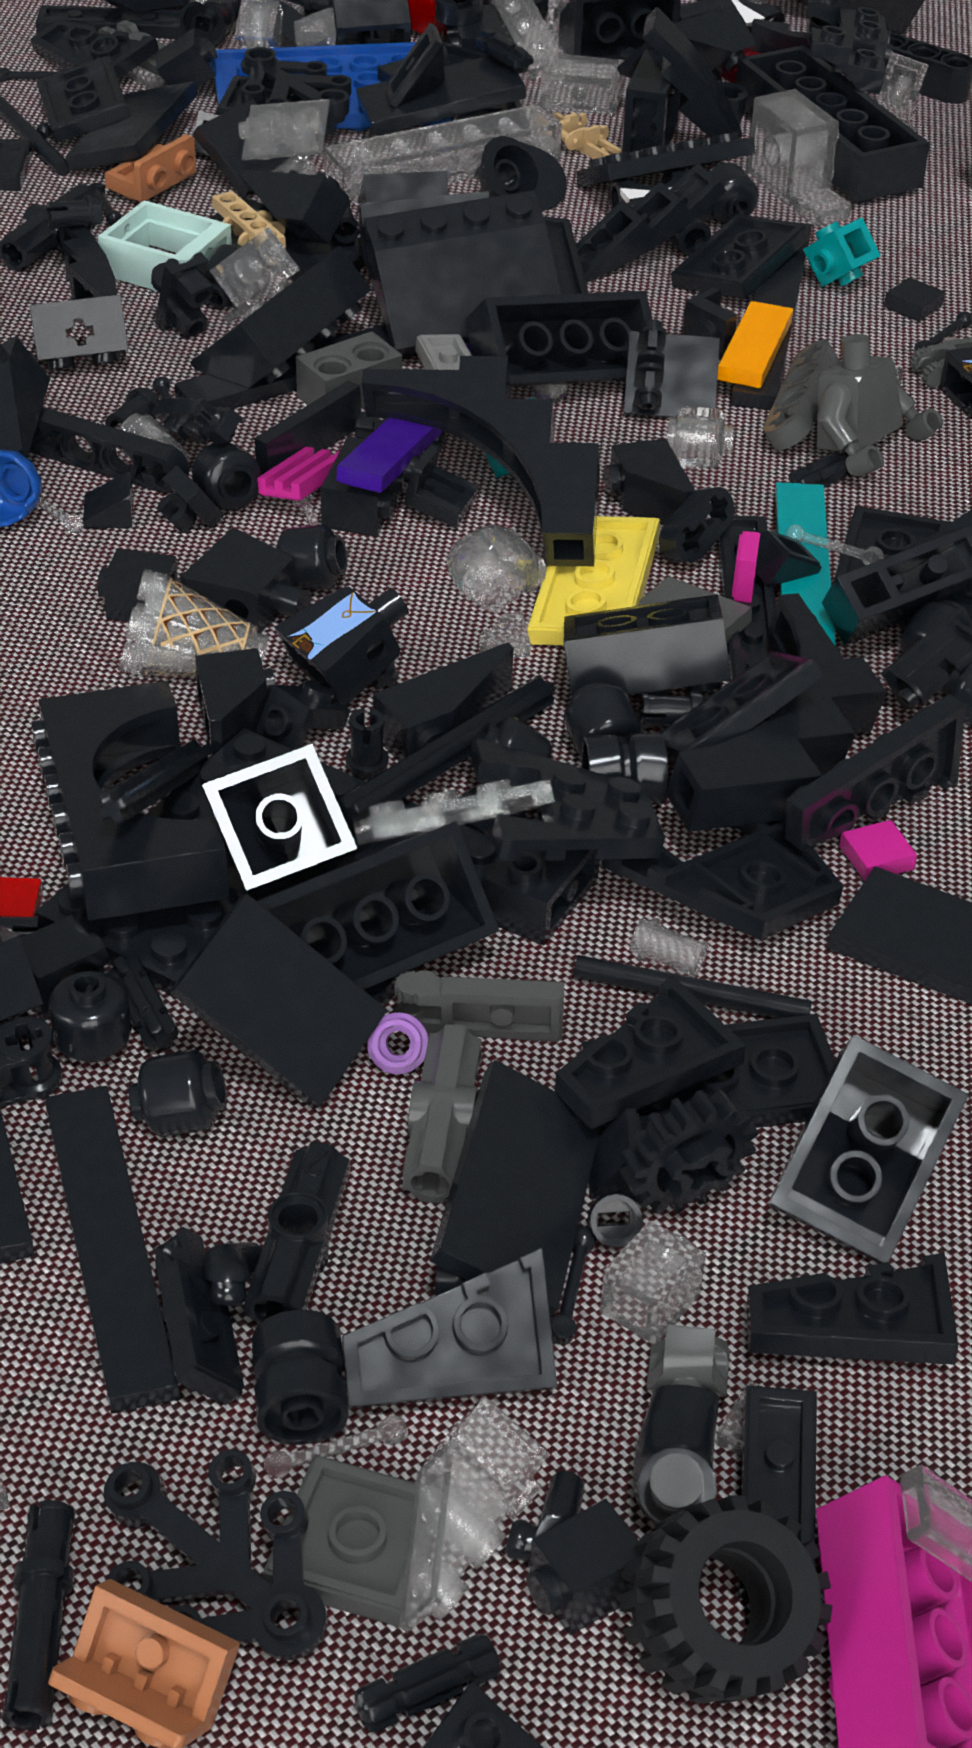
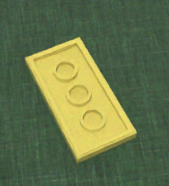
(615, 581)

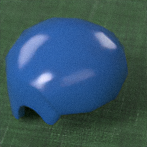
(18, 487)

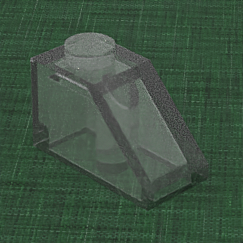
(259, 24)
(902, 86)

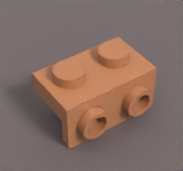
(155, 170)
(147, 1667)

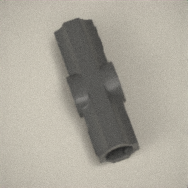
(441, 1112)

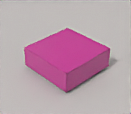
(745, 566)
(878, 846)

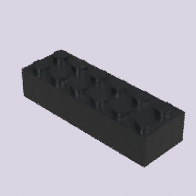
(874, 147)

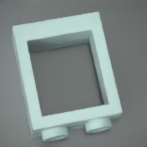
(160, 227)

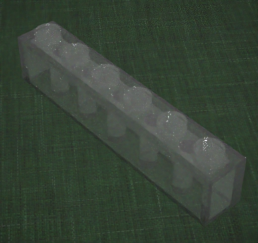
(440, 147)

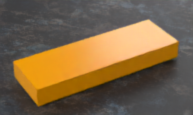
(755, 344)

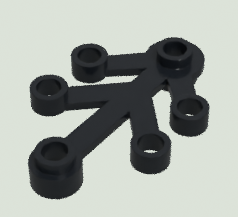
(263, 65)
(226, 1564)

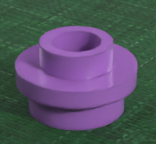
(384, 1057)

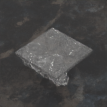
(284, 129)

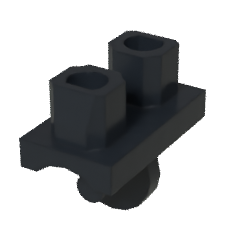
(182, 293)

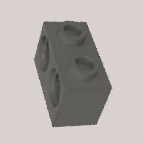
(342, 362)

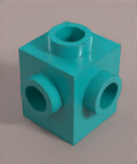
(841, 252)

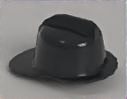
(519, 167)

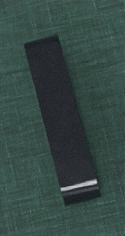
(948, 71)

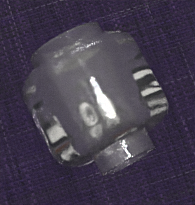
(700, 436)

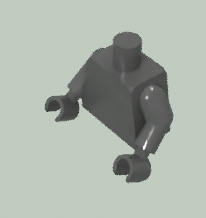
(864, 404)

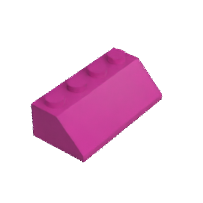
(894, 1628)

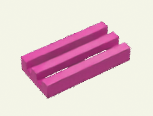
(301, 471)

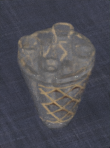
(177, 627)

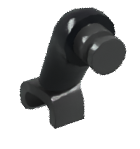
(679, 1428)

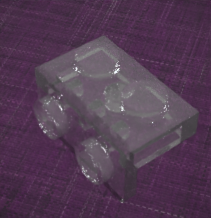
(254, 272)

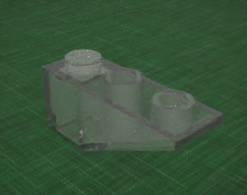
(459, 1500)

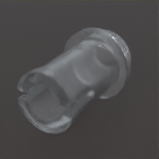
(668, 947)

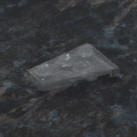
(493, 798)

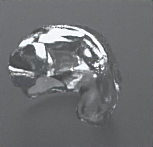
(494, 566)

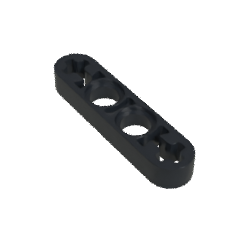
(57, 441)

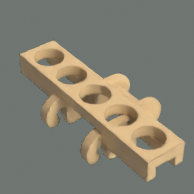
(585, 139)
(246, 220)

